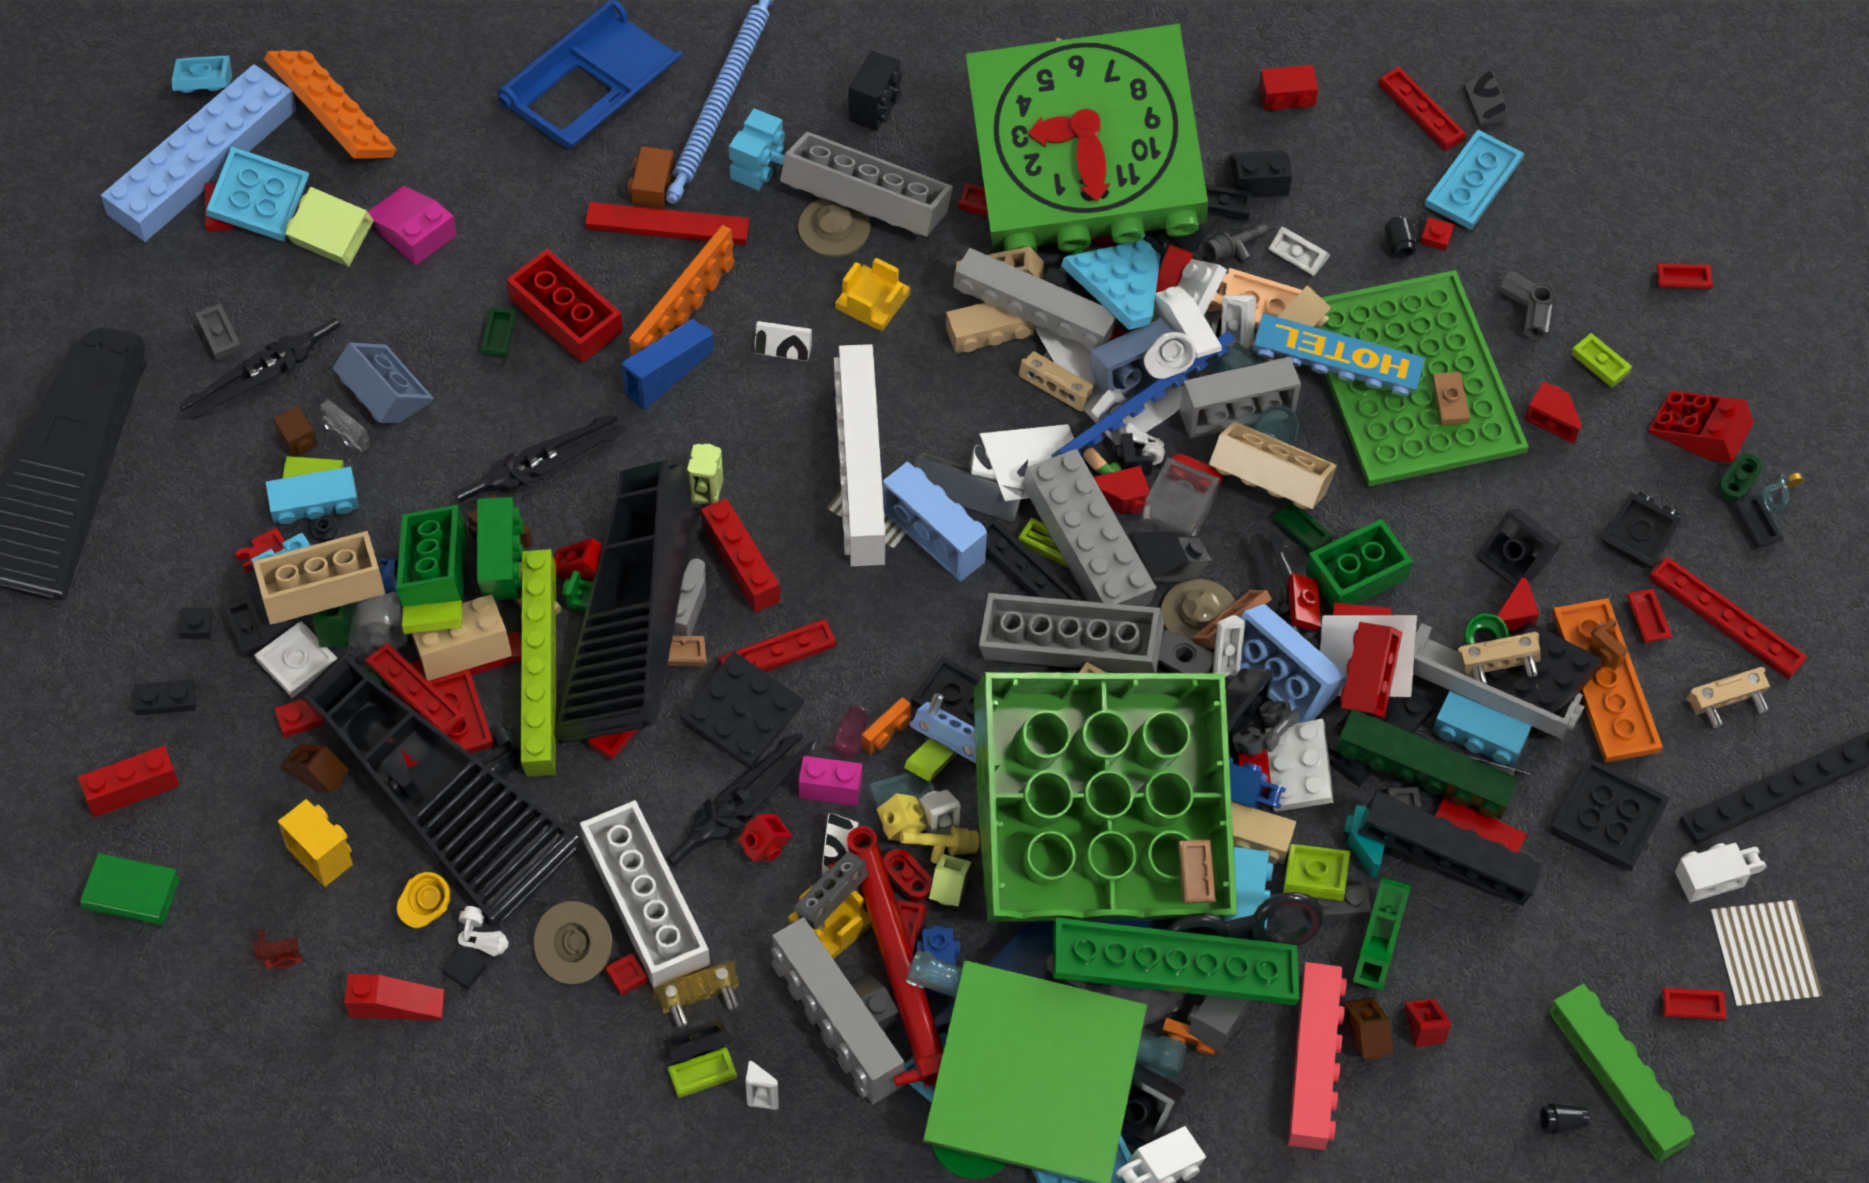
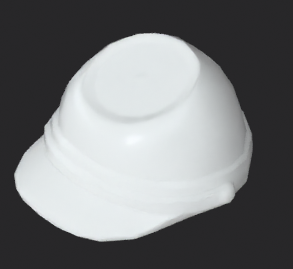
(1170, 355)

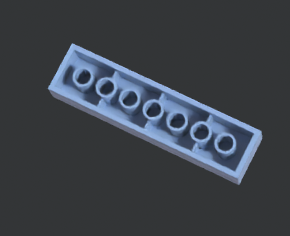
(197, 152)

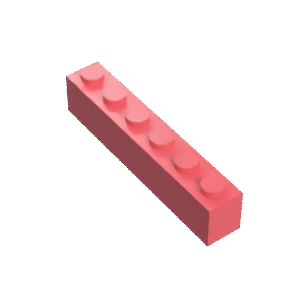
(1315, 1056)

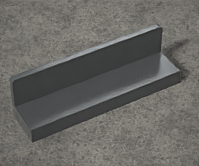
(967, 489)

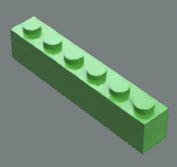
(1622, 1072)

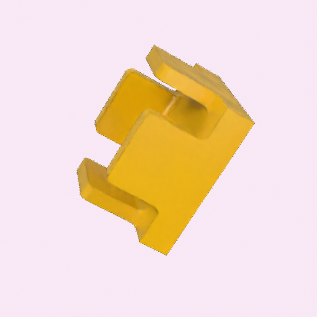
(872, 293)
(843, 925)

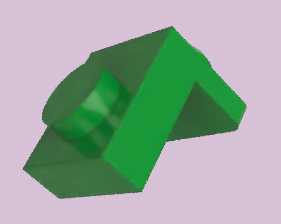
(577, 592)

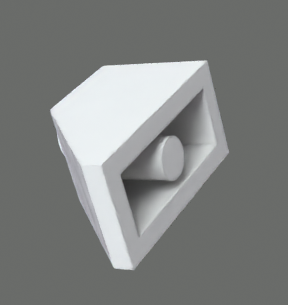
(940, 811)

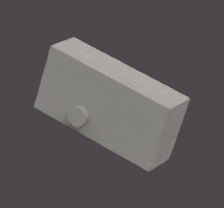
(1237, 395)

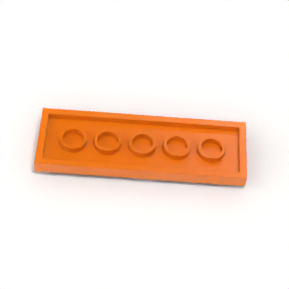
(330, 104)
(687, 292)
(1611, 697)

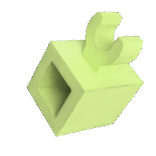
(950, 880)

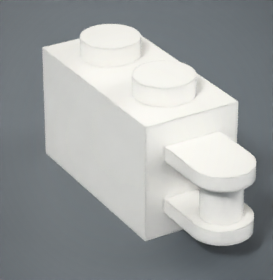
(1717, 870)
(1164, 1160)

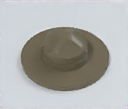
(833, 229)
(1194, 605)
(573, 942)

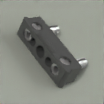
(832, 890)

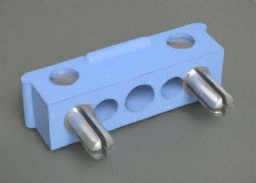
(945, 728)

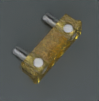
(697, 988)

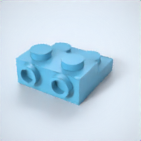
(201, 73)

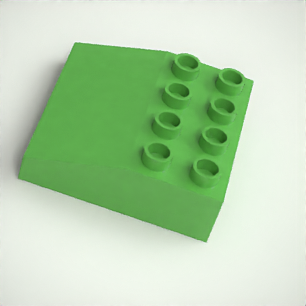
(1095, 788)

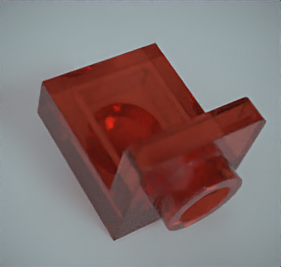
(277, 954)

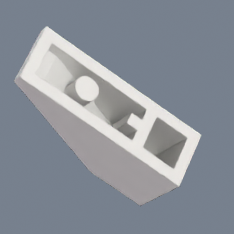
(1185, 317)

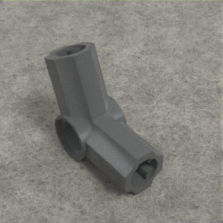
(1537, 299)

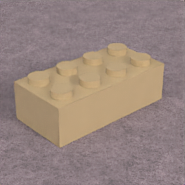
(1272, 465)
(318, 577)

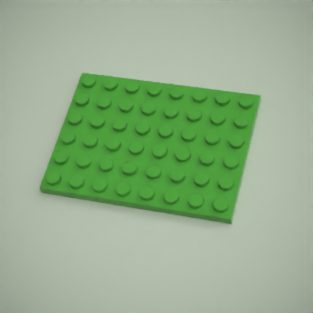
(1403, 434)

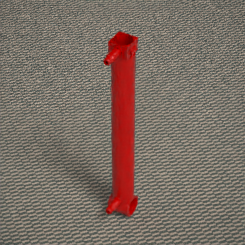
(897, 959)

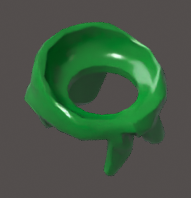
(1485, 623)

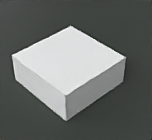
(1108, 403)

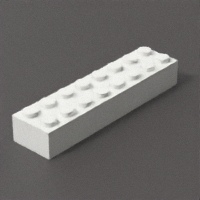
(859, 455)

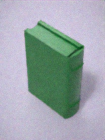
(130, 889)

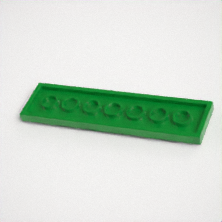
(1175, 961)

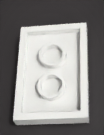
(1302, 766)

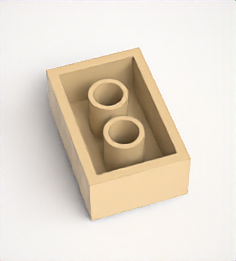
(459, 649)

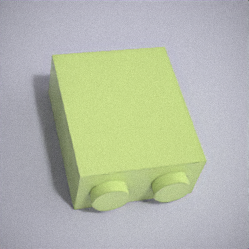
(329, 226)

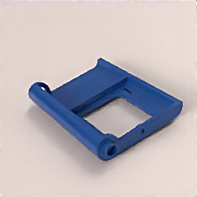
(604, 48)

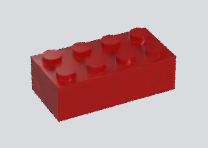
(564, 305)

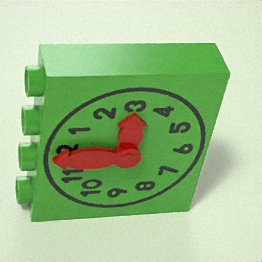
(1088, 140)

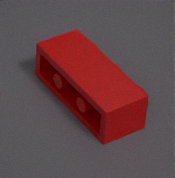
(1371, 669)
(128, 781)

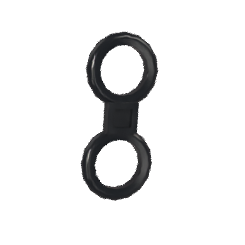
(1253, 927)

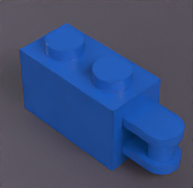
(1249, 784)

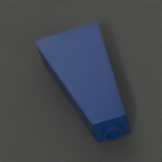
(665, 362)

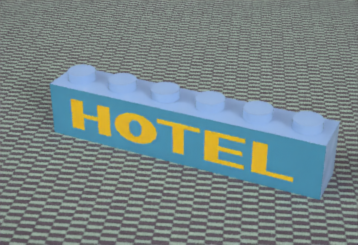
(1338, 354)

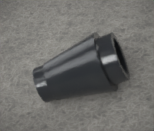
(1562, 1118)

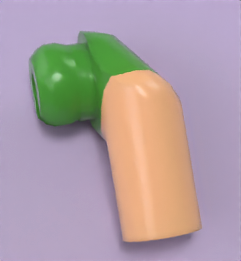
(1098, 463)

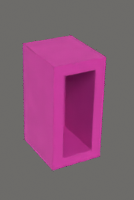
(830, 781)

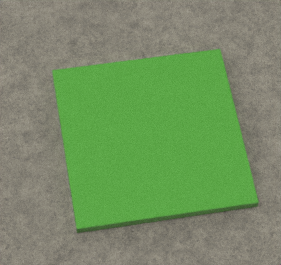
(1035, 1073)

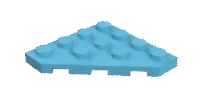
(1120, 279)

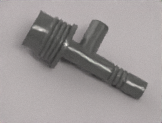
(1224, 246)

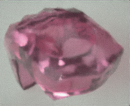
(850, 732)

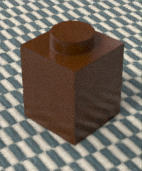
(295, 431)

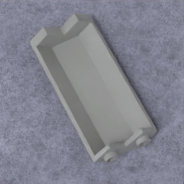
(1443, 668)

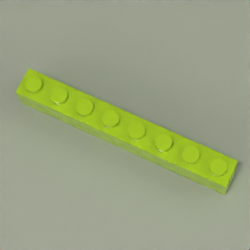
(538, 663)

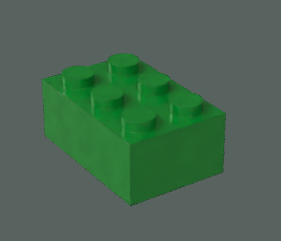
(499, 548)
(1359, 565)

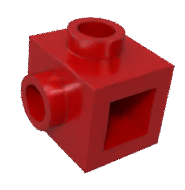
(764, 837)

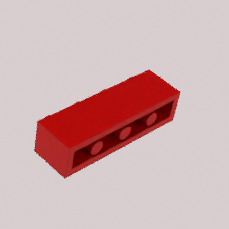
(740, 555)

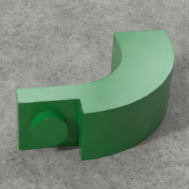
(1381, 933)

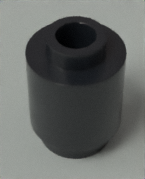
(1400, 237)

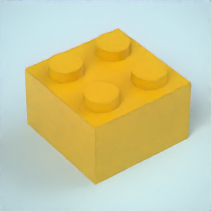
(316, 842)

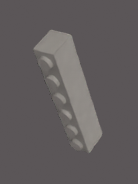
(1034, 299)

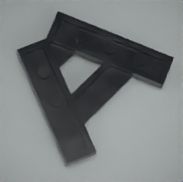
(1220, 203)

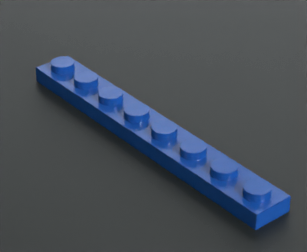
(1135, 405)

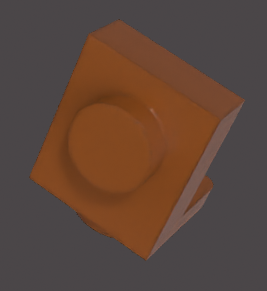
(1607, 646)

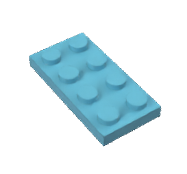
(1474, 179)

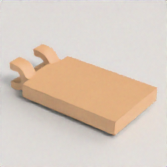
(1270, 295)

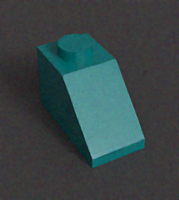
(1365, 849)

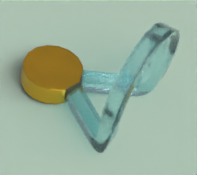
(1784, 483)

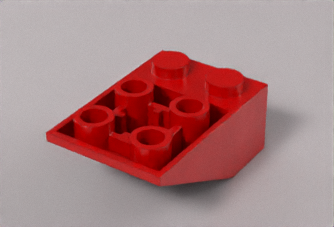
(1704, 424)

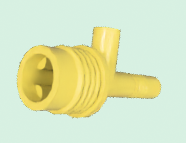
(959, 842)

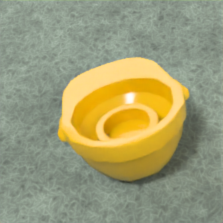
(423, 899)

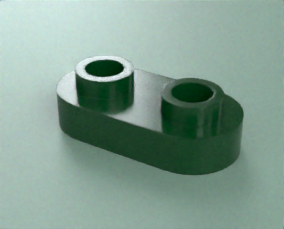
(1738, 479)

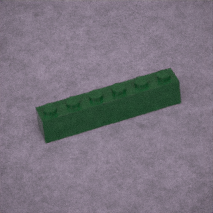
(1426, 764)

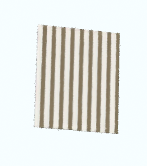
(1766, 952)

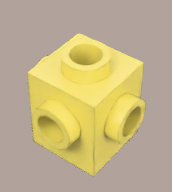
(901, 814)

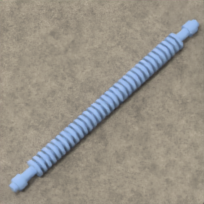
(718, 99)

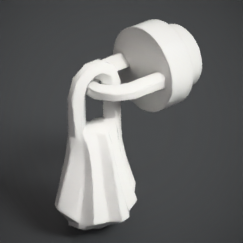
(1152, 449)
(489, 942)

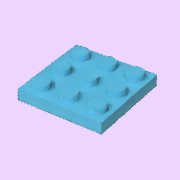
(257, 193)

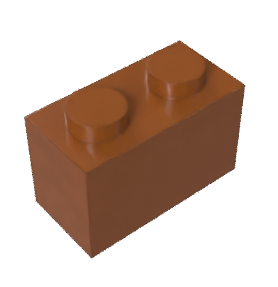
(652, 177)

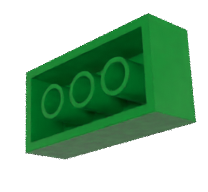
(432, 556)

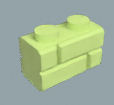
(705, 474)

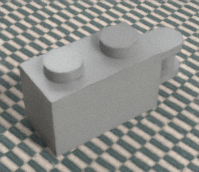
(691, 597)

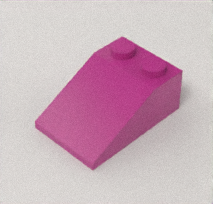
(413, 223)

